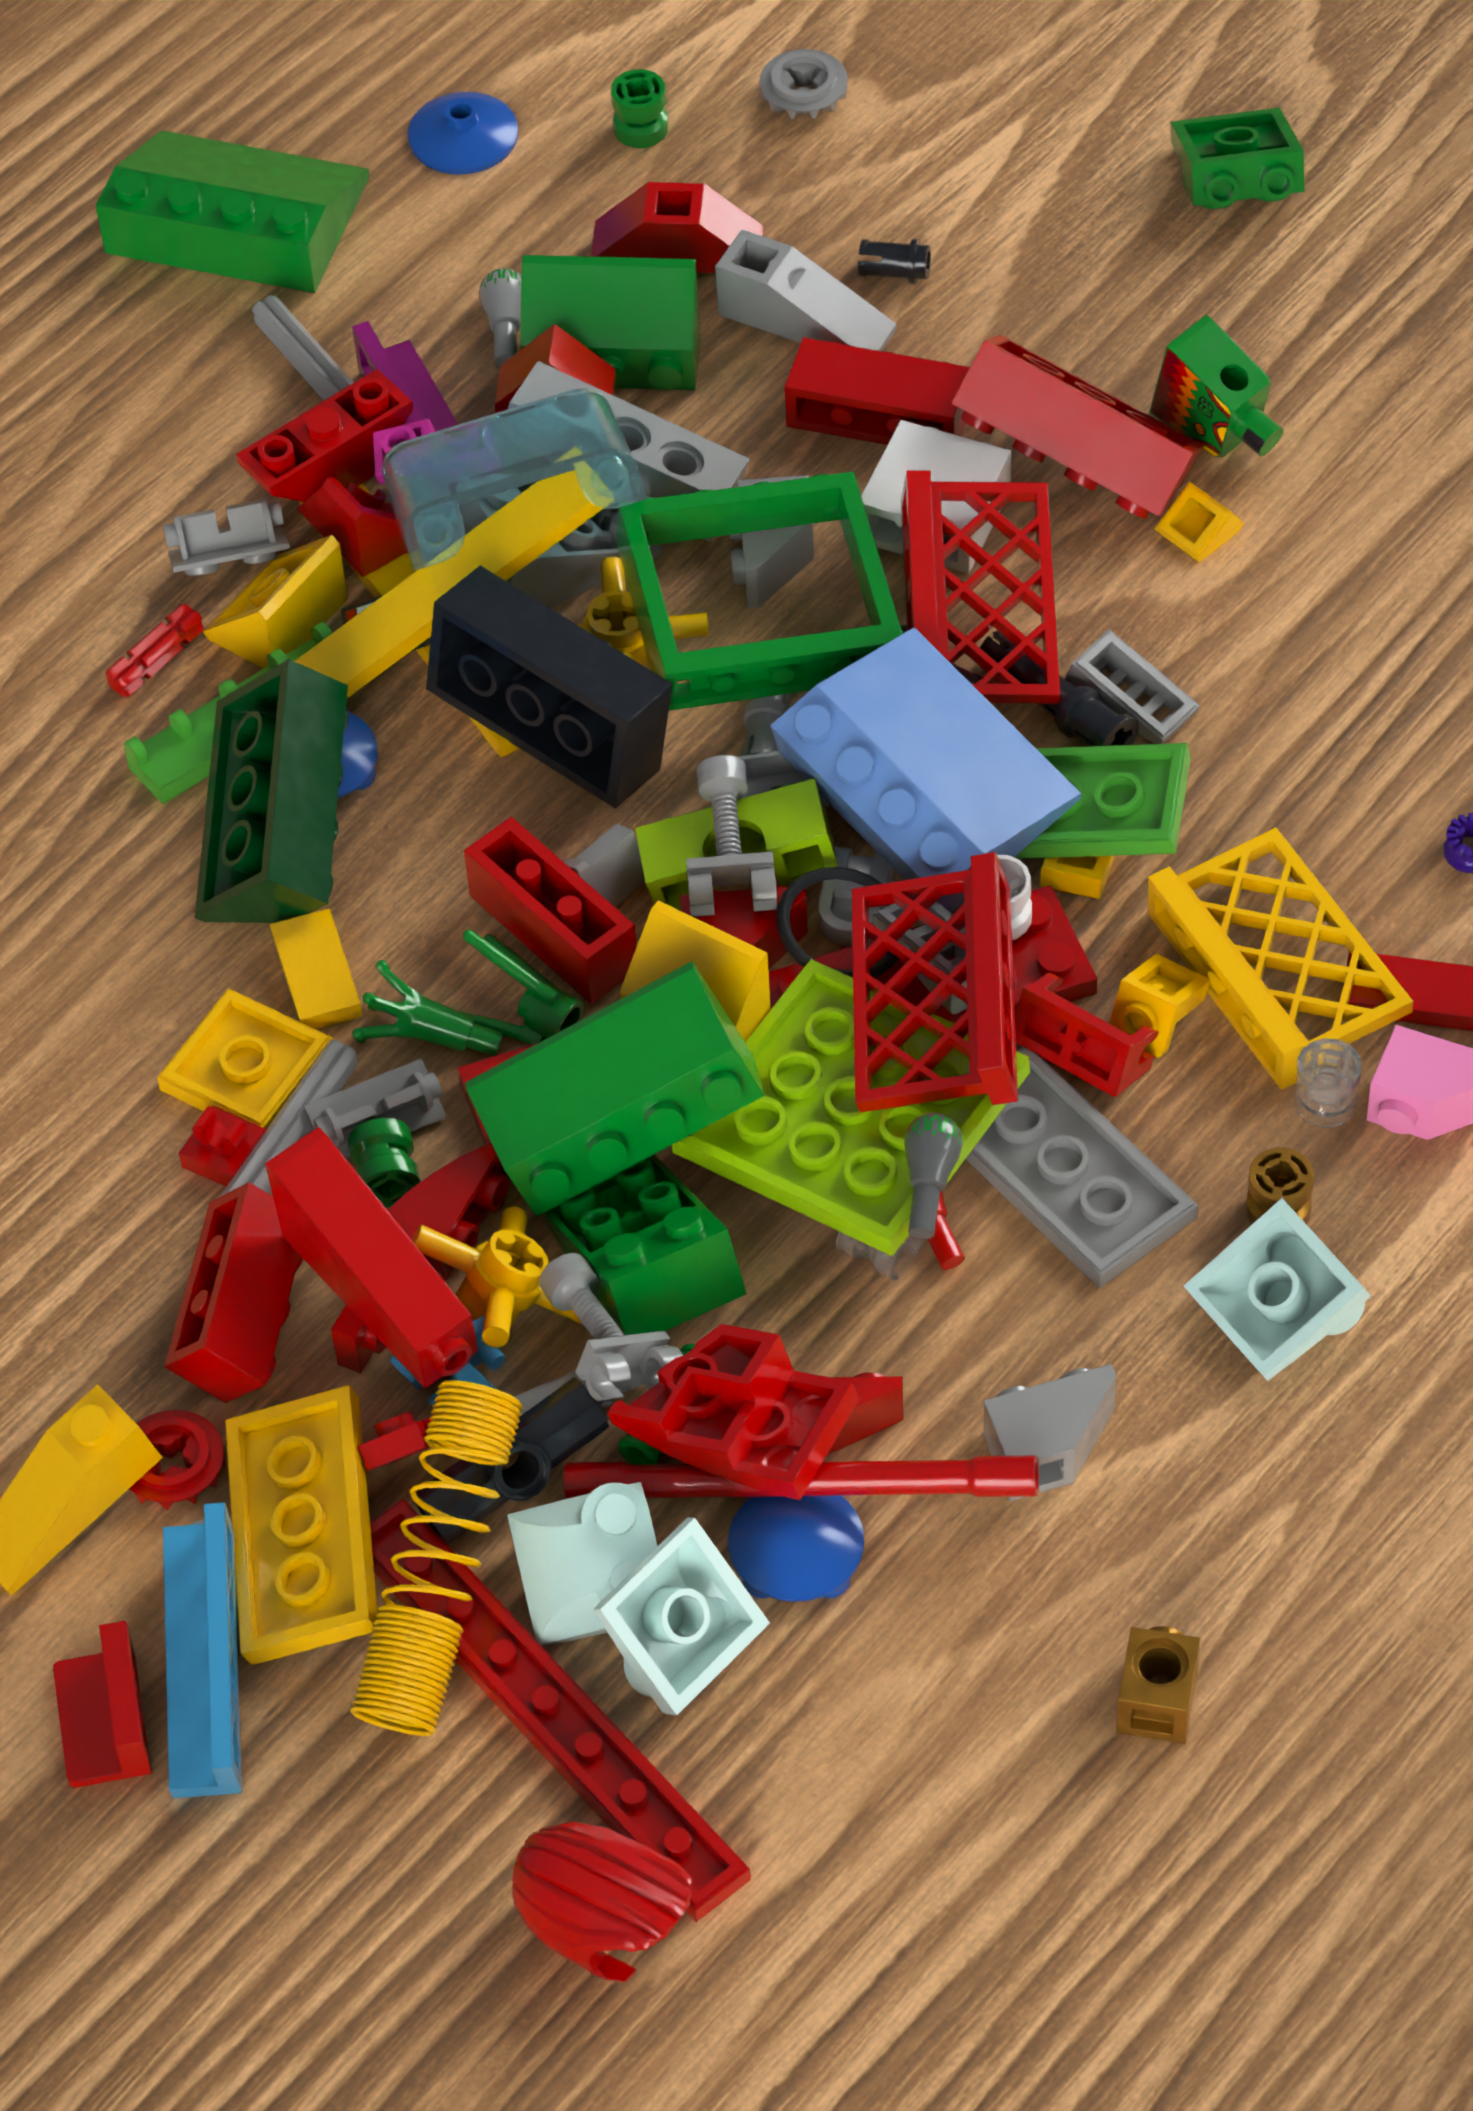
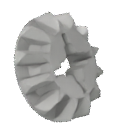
(803, 68)

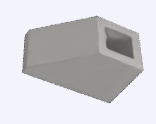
(770, 556)
(1052, 1421)

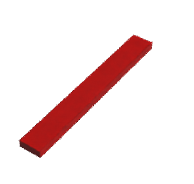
(559, 1715)

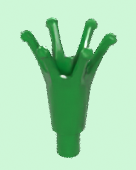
(426, 1020)

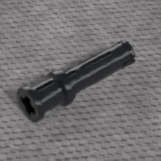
(1078, 709)

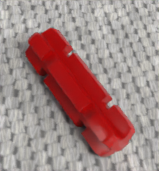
(154, 650)

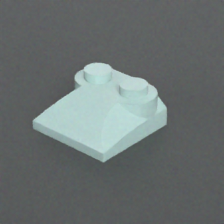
(1278, 1291)
(577, 1554)
(680, 1618)

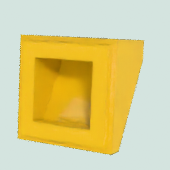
(1198, 523)

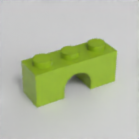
(779, 821)

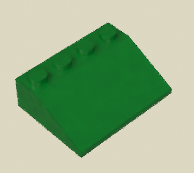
(229, 209)

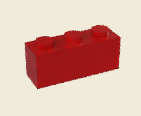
(869, 392)
(550, 909)
(234, 1297)

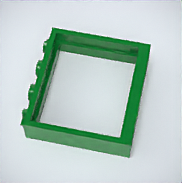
(762, 666)

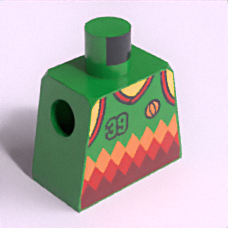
(1214, 392)

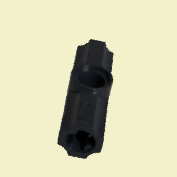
(544, 1438)

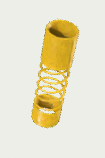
(410, 1646)

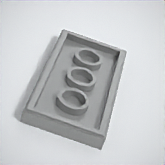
(1079, 1177)

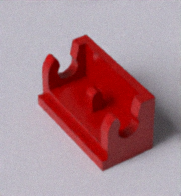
(1080, 1039)

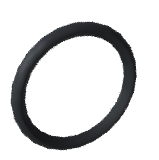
(803, 882)

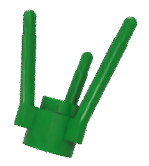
(543, 1005)

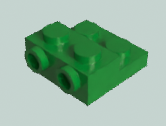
(1238, 157)

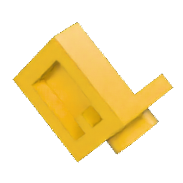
(1158, 997)

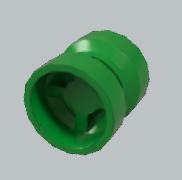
(639, 108)
(383, 1168)

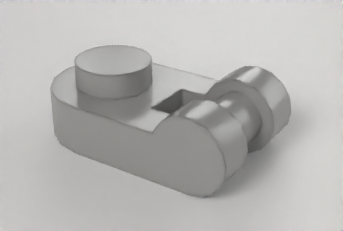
(836, 895)

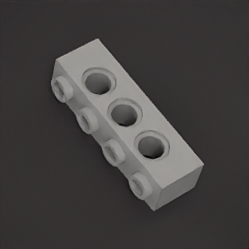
(667, 455)

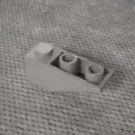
(793, 297)

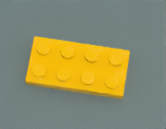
(300, 1525)

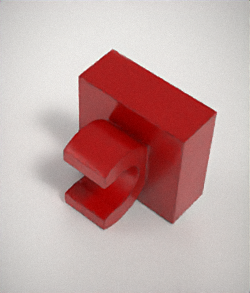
(219, 1145)

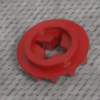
(202, 1455)

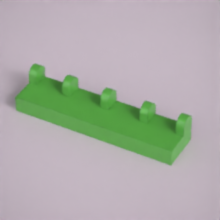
(183, 751)

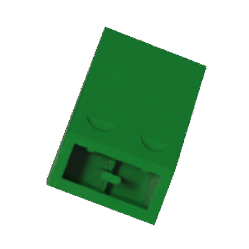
(651, 1247)

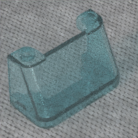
(499, 453)

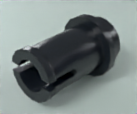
(898, 260)

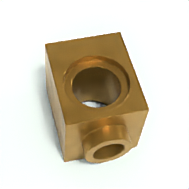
(1152, 1708)

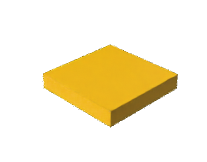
(242, 1060)

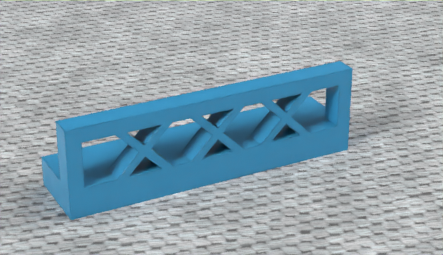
(202, 1657)

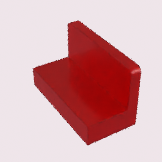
(102, 1712)

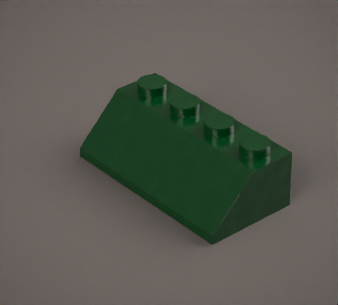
(272, 798)

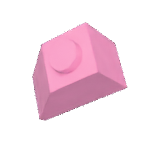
(1422, 1085)

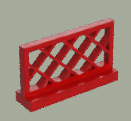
(927, 579)
(987, 995)

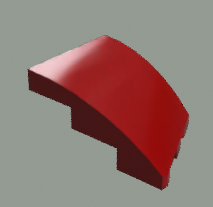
(741, 1412)

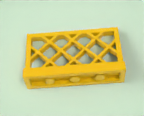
(1234, 984)

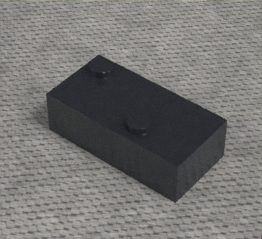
(548, 686)

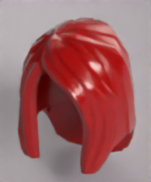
(597, 1893)

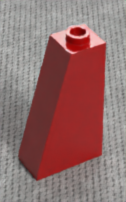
(369, 1259)

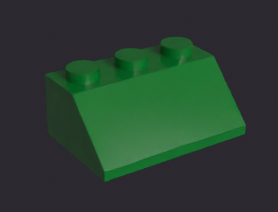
(623, 309)

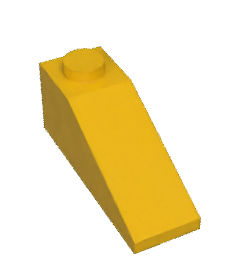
(69, 1483)

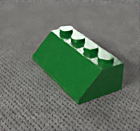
(615, 1088)

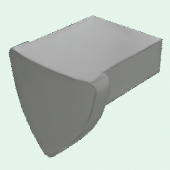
(611, 864)

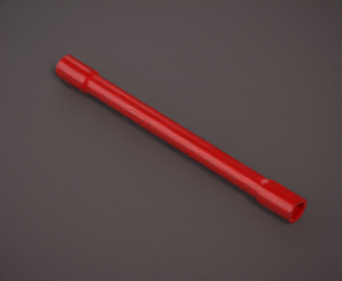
(976, 1476)

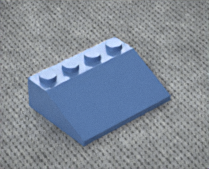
(921, 762)

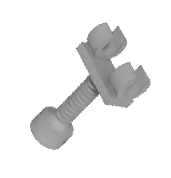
(722, 782)
(611, 1355)

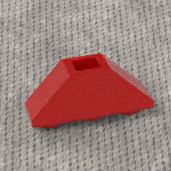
(672, 224)
(328, 440)

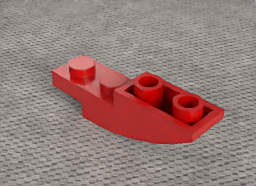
(447, 1201)

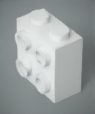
(949, 459)

